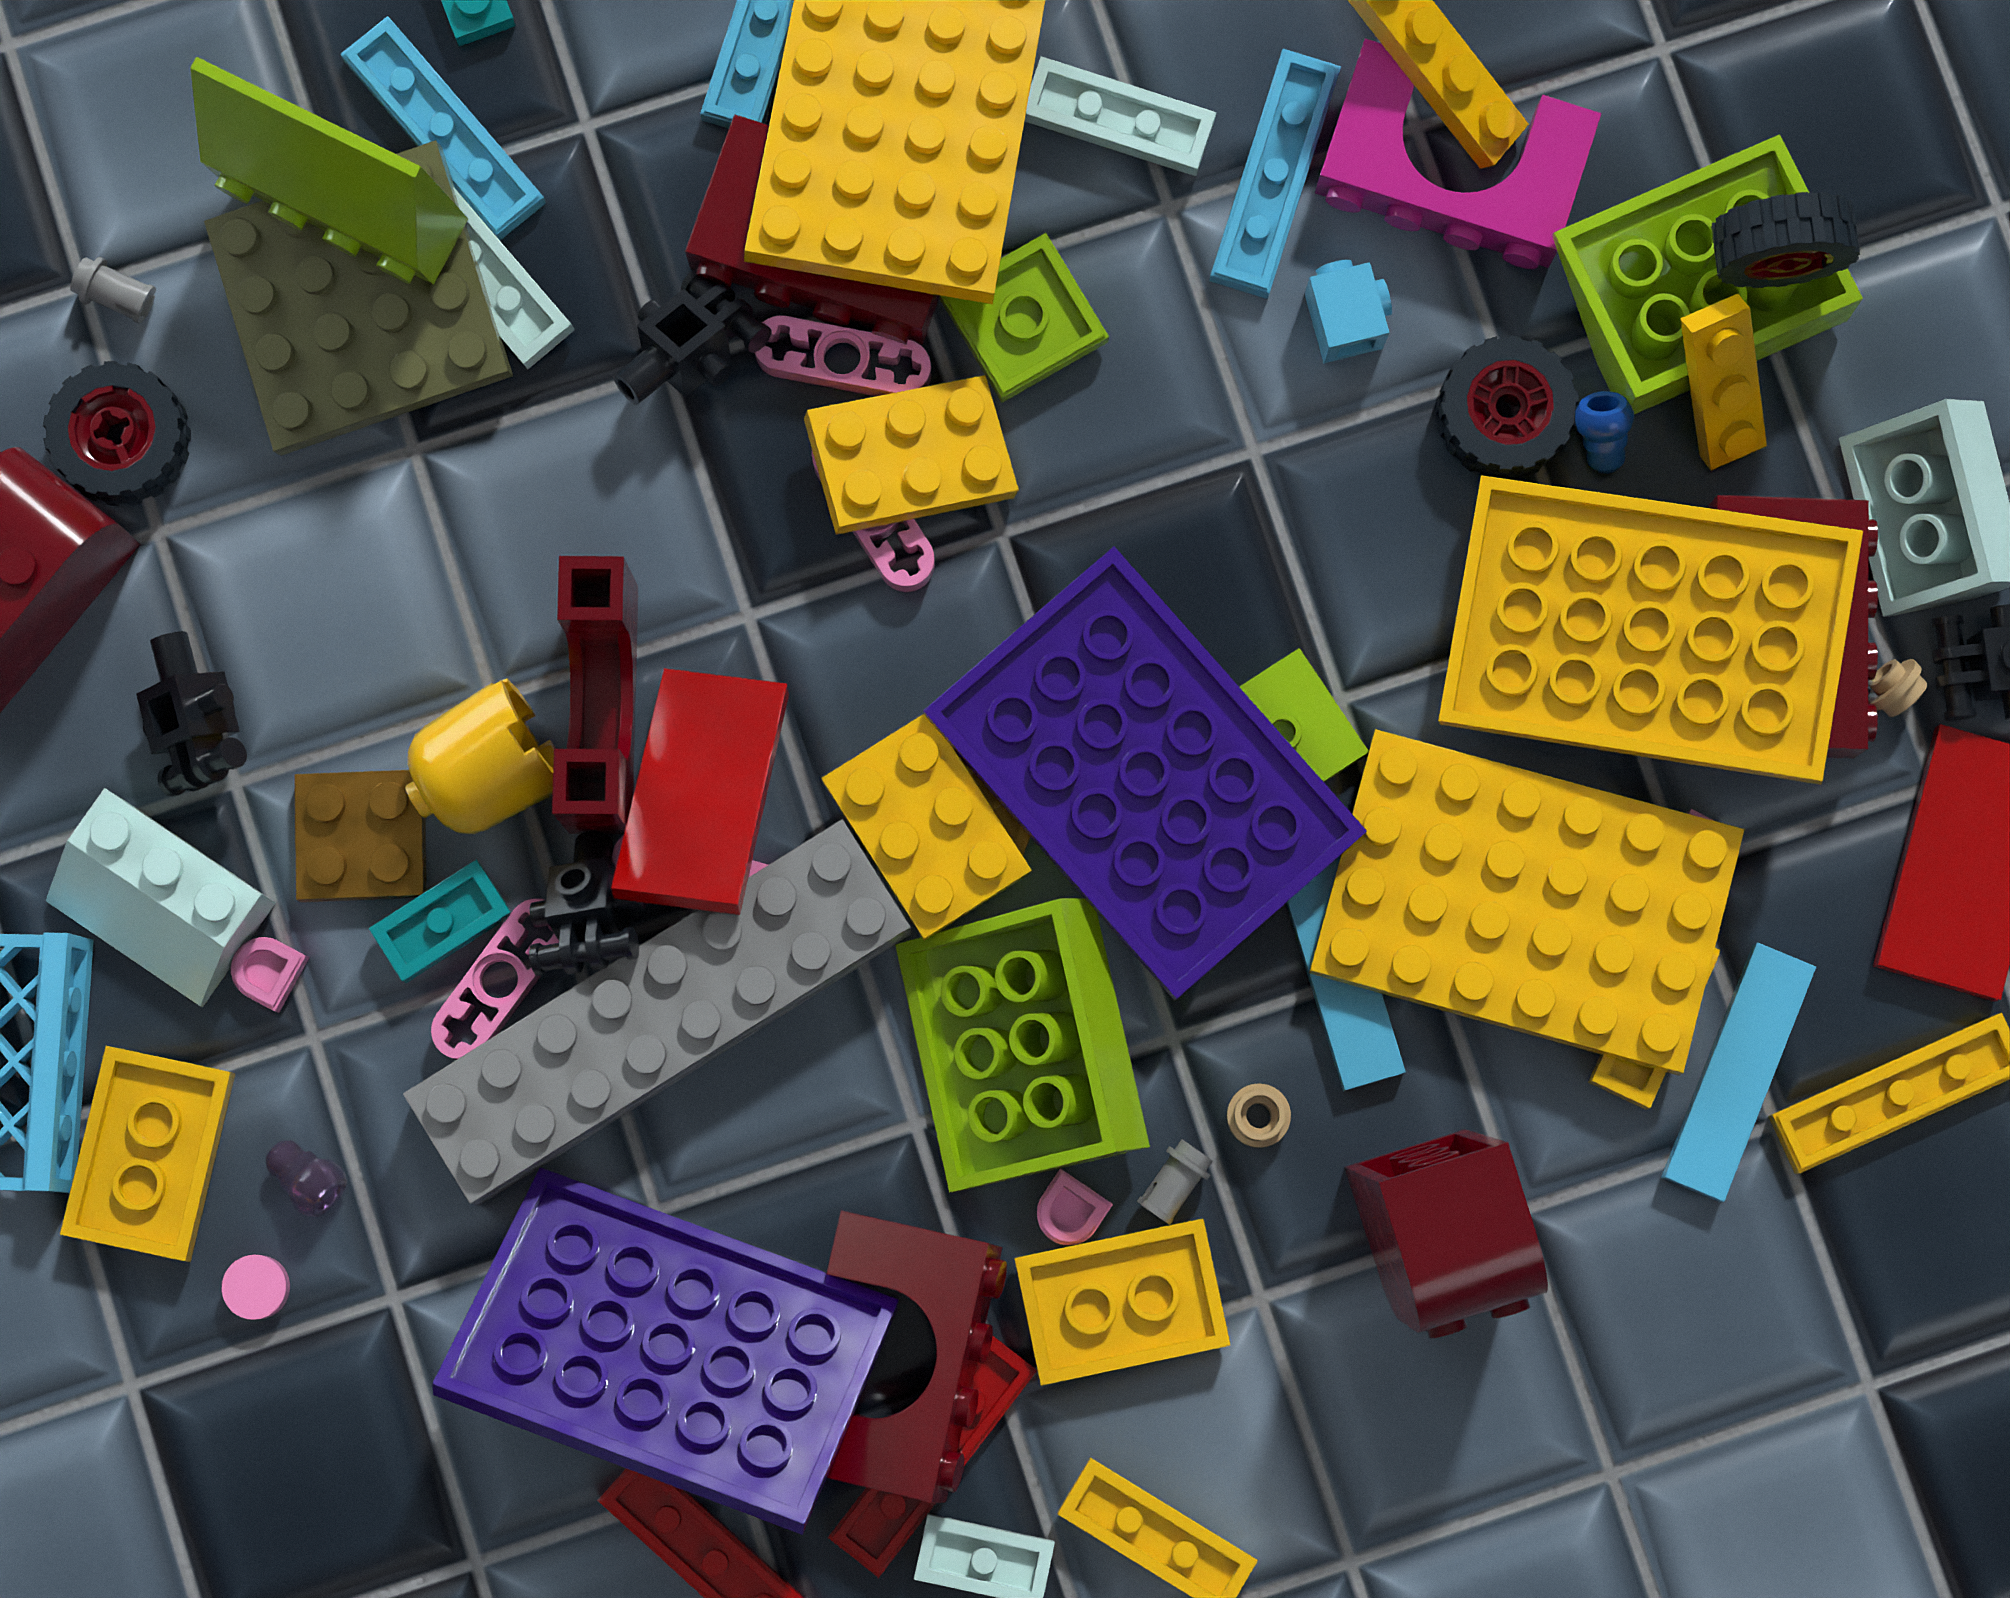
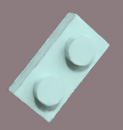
(983, 1559)

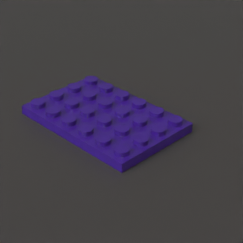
(1144, 772)
(667, 1349)

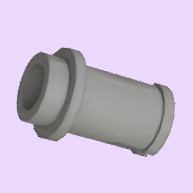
(112, 289)
(1175, 1181)

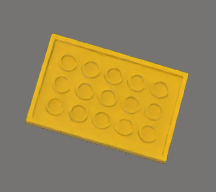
(896, 142)
(1651, 629)
(1528, 902)

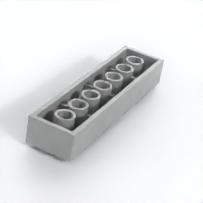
(657, 1015)

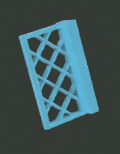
(56, 1056)

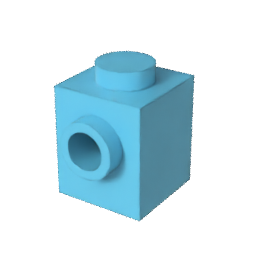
(1348, 309)

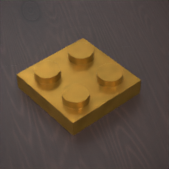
(358, 837)

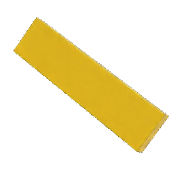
(1894, 1094)

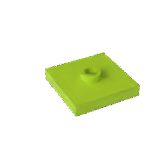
(1034, 322)
(1306, 715)

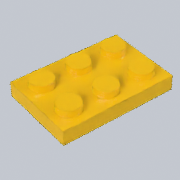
(910, 454)
(926, 826)
(147, 1154)
(1122, 1301)

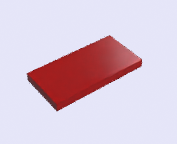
(700, 791)
(1954, 872)

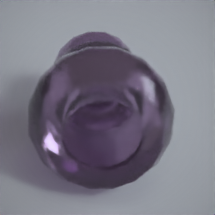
(310, 1181)

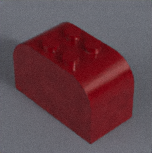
(52, 563)
(1449, 1231)

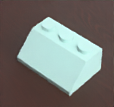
(1935, 504)
(155, 897)

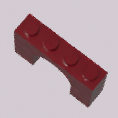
(720, 241)
(600, 623)
(1853, 718)
(954, 1286)

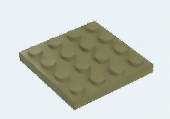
(339, 337)

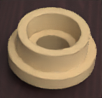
(1896, 686)
(1279, 1115)

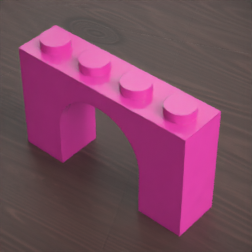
(1516, 217)

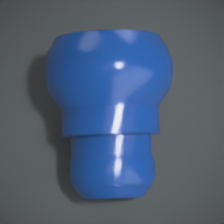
(1604, 425)

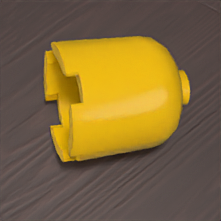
(480, 762)

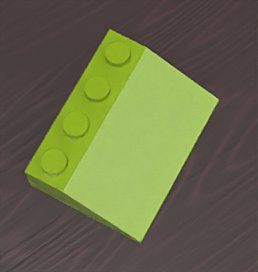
(322, 176)
(1656, 262)
(1022, 1044)

